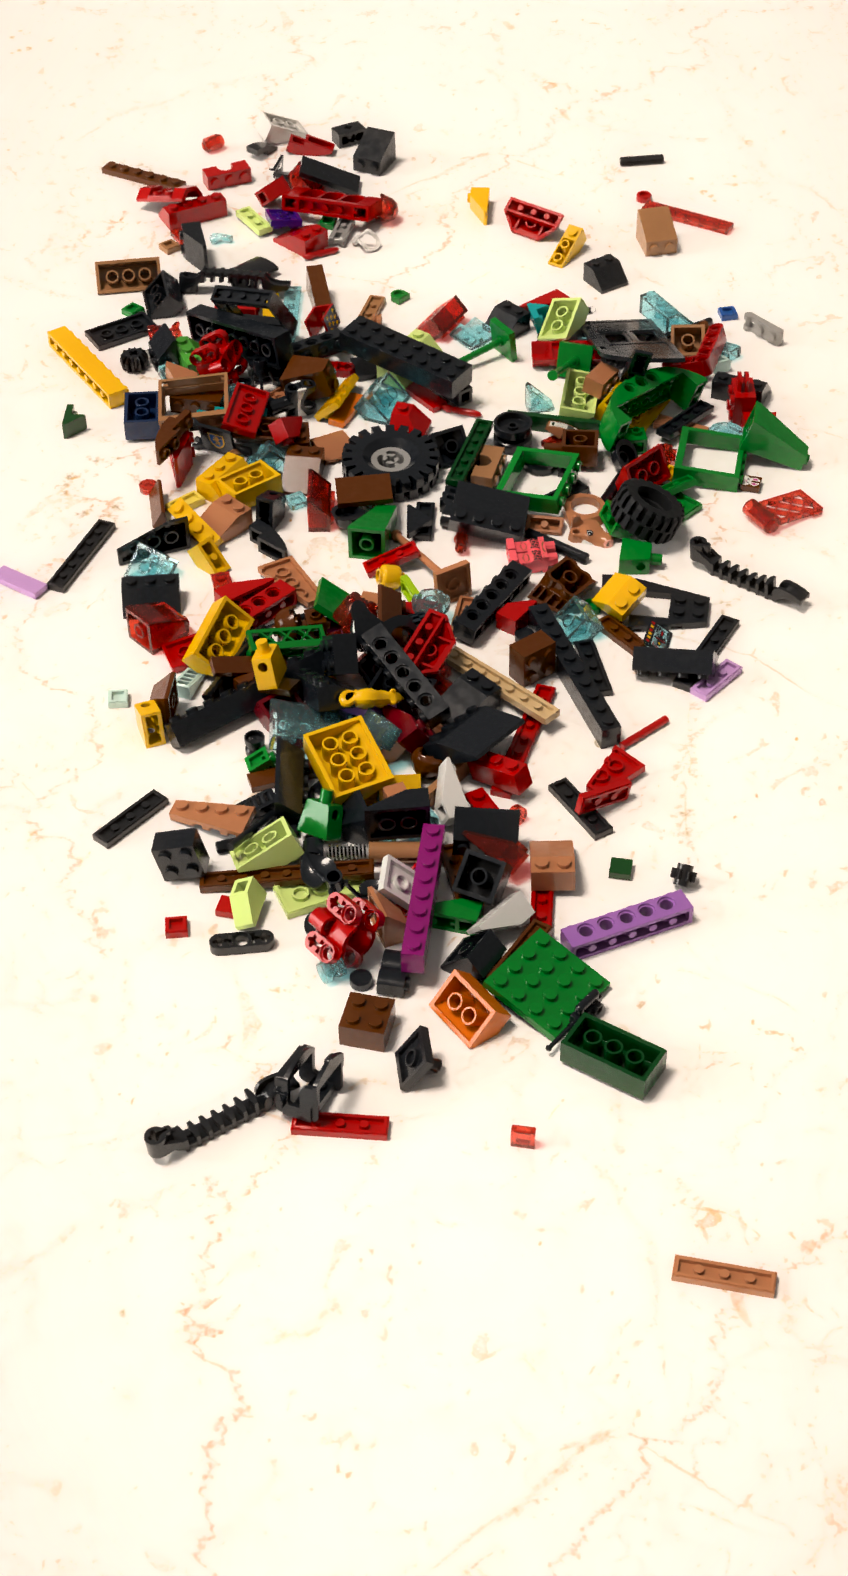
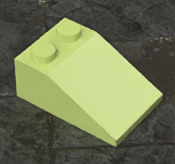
(563, 319)
(268, 848)

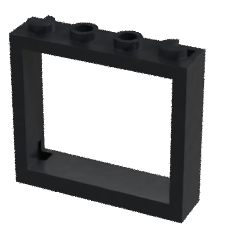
(229, 297)

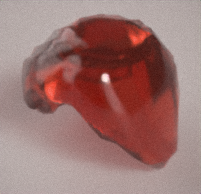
(389, 209)

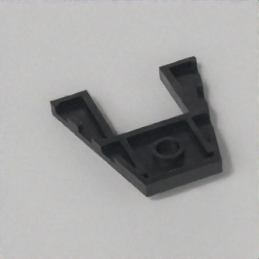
(685, 608)

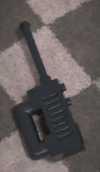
(590, 1004)

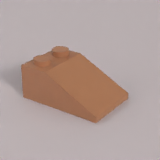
(227, 517)
(552, 865)

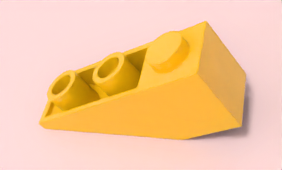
(568, 247)

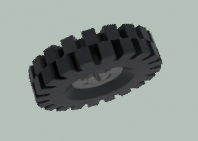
(407, 457)

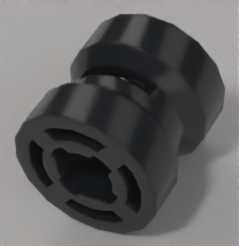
(254, 741)

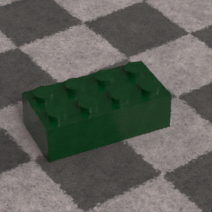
(613, 1055)

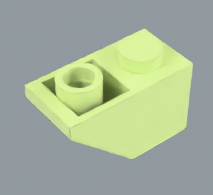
(246, 902)

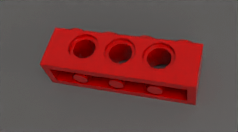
(269, 602)

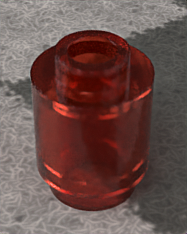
(213, 143)

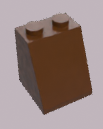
(313, 368)

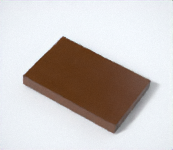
(363, 490)

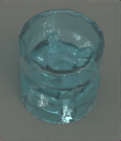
(328, 972)

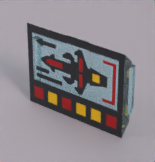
(657, 635)

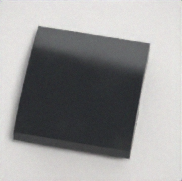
(258, 263)

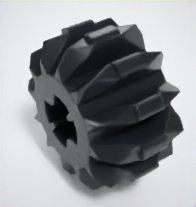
(134, 360)

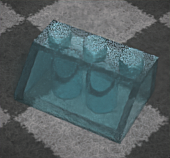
(661, 311)
(381, 399)

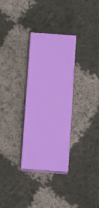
(21, 582)
(724, 674)

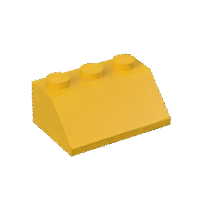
(250, 482)
(206, 483)

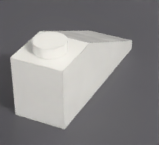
(509, 913)

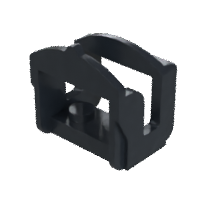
(317, 1092)

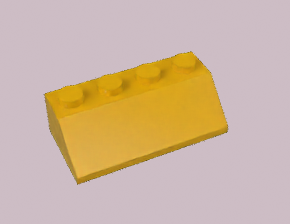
(218, 635)

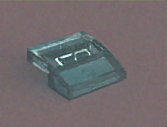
(472, 334)

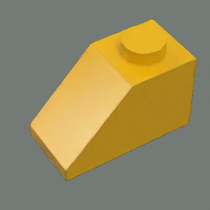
(208, 557)

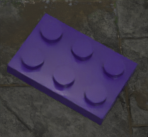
(281, 218)

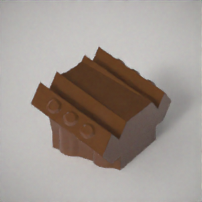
(561, 584)

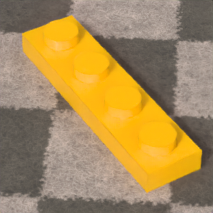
(197, 526)

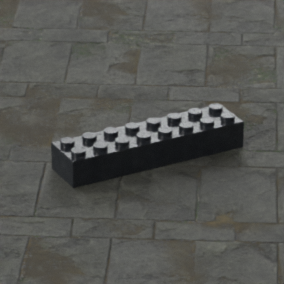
(255, 336)
(406, 357)

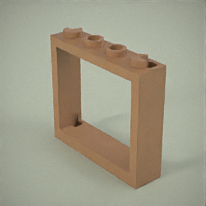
(195, 384)

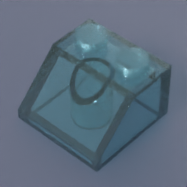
(150, 561)
(578, 620)

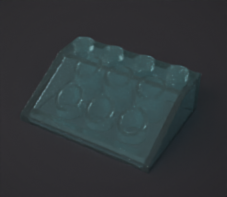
(293, 719)

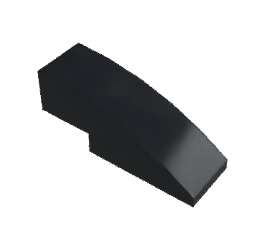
(268, 540)

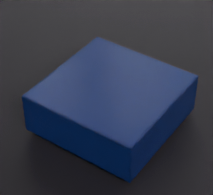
(727, 313)

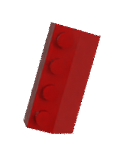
(195, 210)

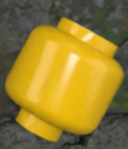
(389, 576)

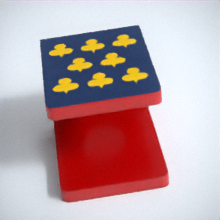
(317, 320)

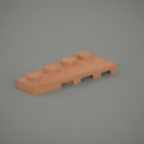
(293, 574)
(217, 816)

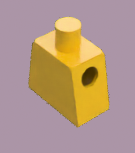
(268, 665)
(149, 716)

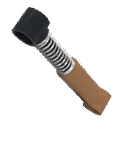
(401, 850)

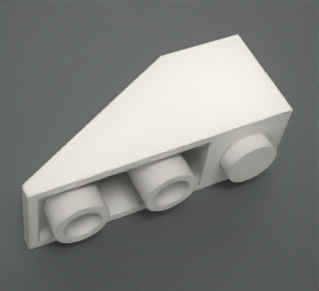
(448, 793)

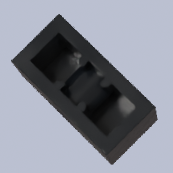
(347, 134)

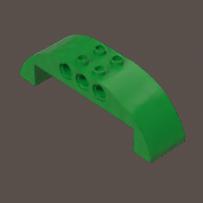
(644, 393)

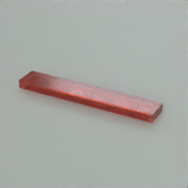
(695, 219)

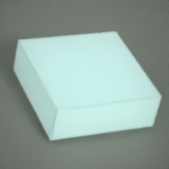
(118, 698)

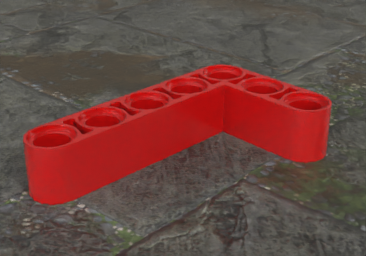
(708, 353)

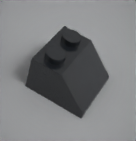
(604, 273)
(512, 316)
(163, 347)
(475, 955)

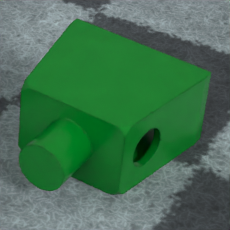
(637, 557)
(322, 817)

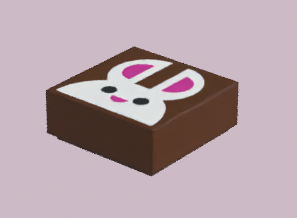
(751, 484)

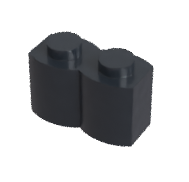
(390, 978)

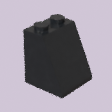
(375, 151)

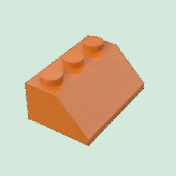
(469, 1009)

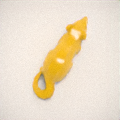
(368, 698)

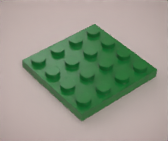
(544, 983)

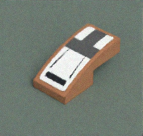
(556, 428)

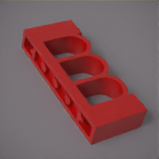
(332, 204)

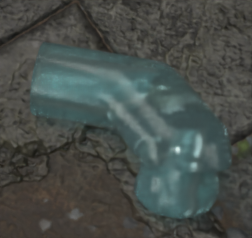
(216, 238)

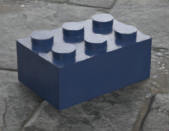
(141, 415)

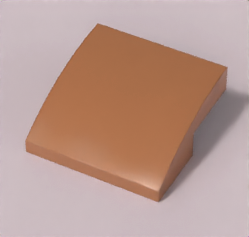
(332, 444)

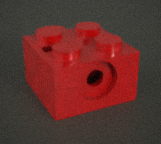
(741, 397)

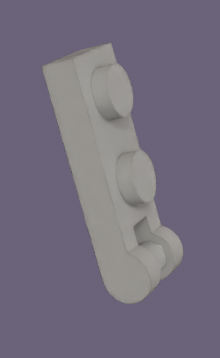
(341, 231)
(763, 328)

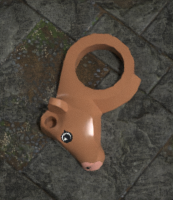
(586, 527)

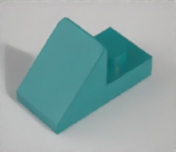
(537, 314)

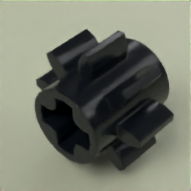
(683, 875)

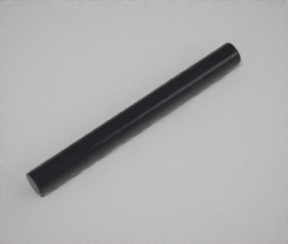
(251, 830)

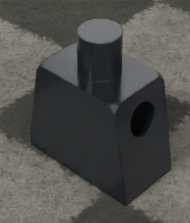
(271, 507)

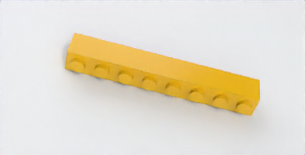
(87, 366)

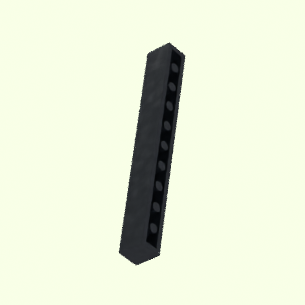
(577, 679)
(231, 704)

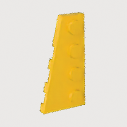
(335, 401)

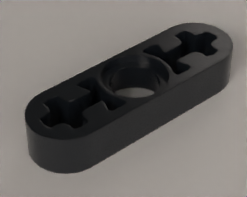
(234, 937)

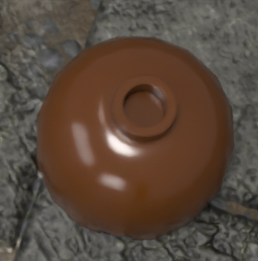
(288, 618)

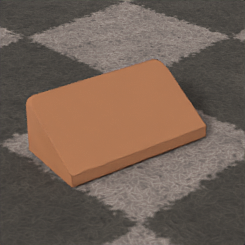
(545, 524)

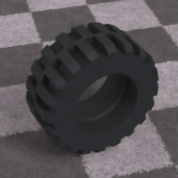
(647, 511)

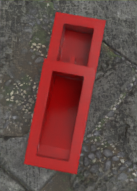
(309, 146)

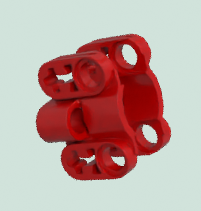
(219, 356)
(343, 929)

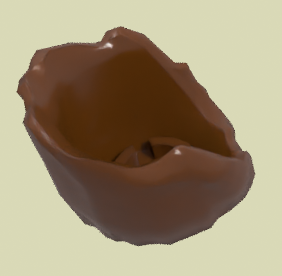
(423, 764)

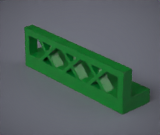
(290, 647)

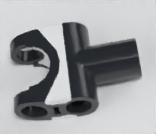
(294, 400)

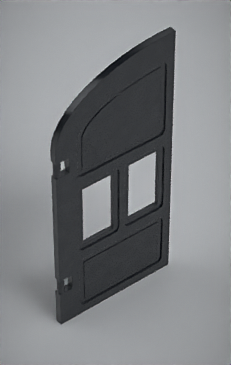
(663, 349)

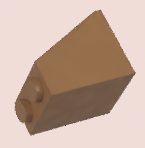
(656, 231)

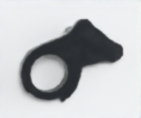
(364, 620)

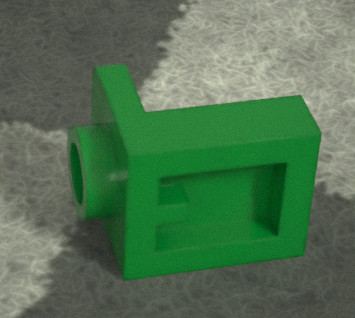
(260, 760)

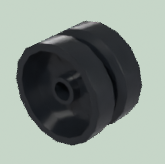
(512, 430)

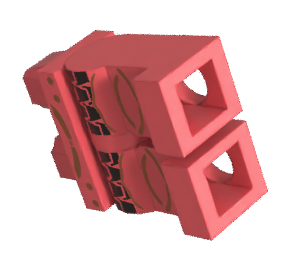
(532, 553)

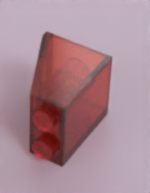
(154, 625)

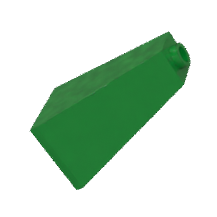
(772, 439)
(372, 532)

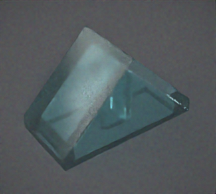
(536, 400)

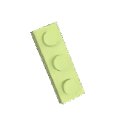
(254, 220)

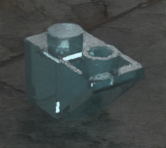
(270, 454)

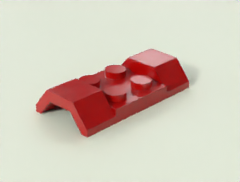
(157, 193)
(546, 353)

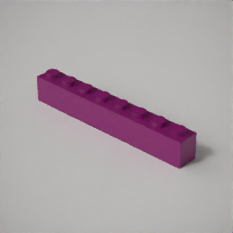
(423, 899)

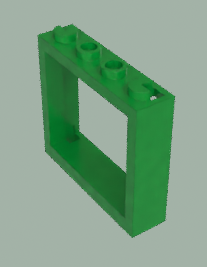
(713, 439)
(543, 503)

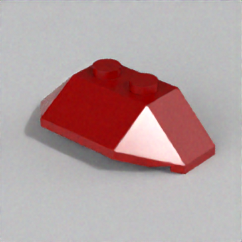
(531, 219)
(431, 642)

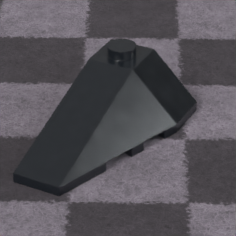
(167, 538)

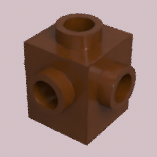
(313, 617)

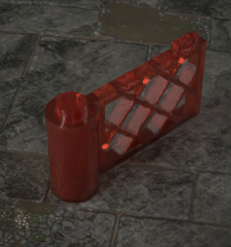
(767, 517)

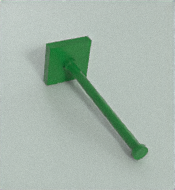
(502, 340)
(572, 356)

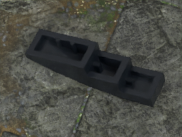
(636, 364)

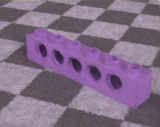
(627, 925)

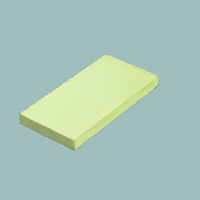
(303, 899)

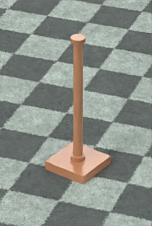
(452, 580)

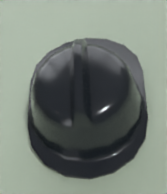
(623, 454)
(346, 516)

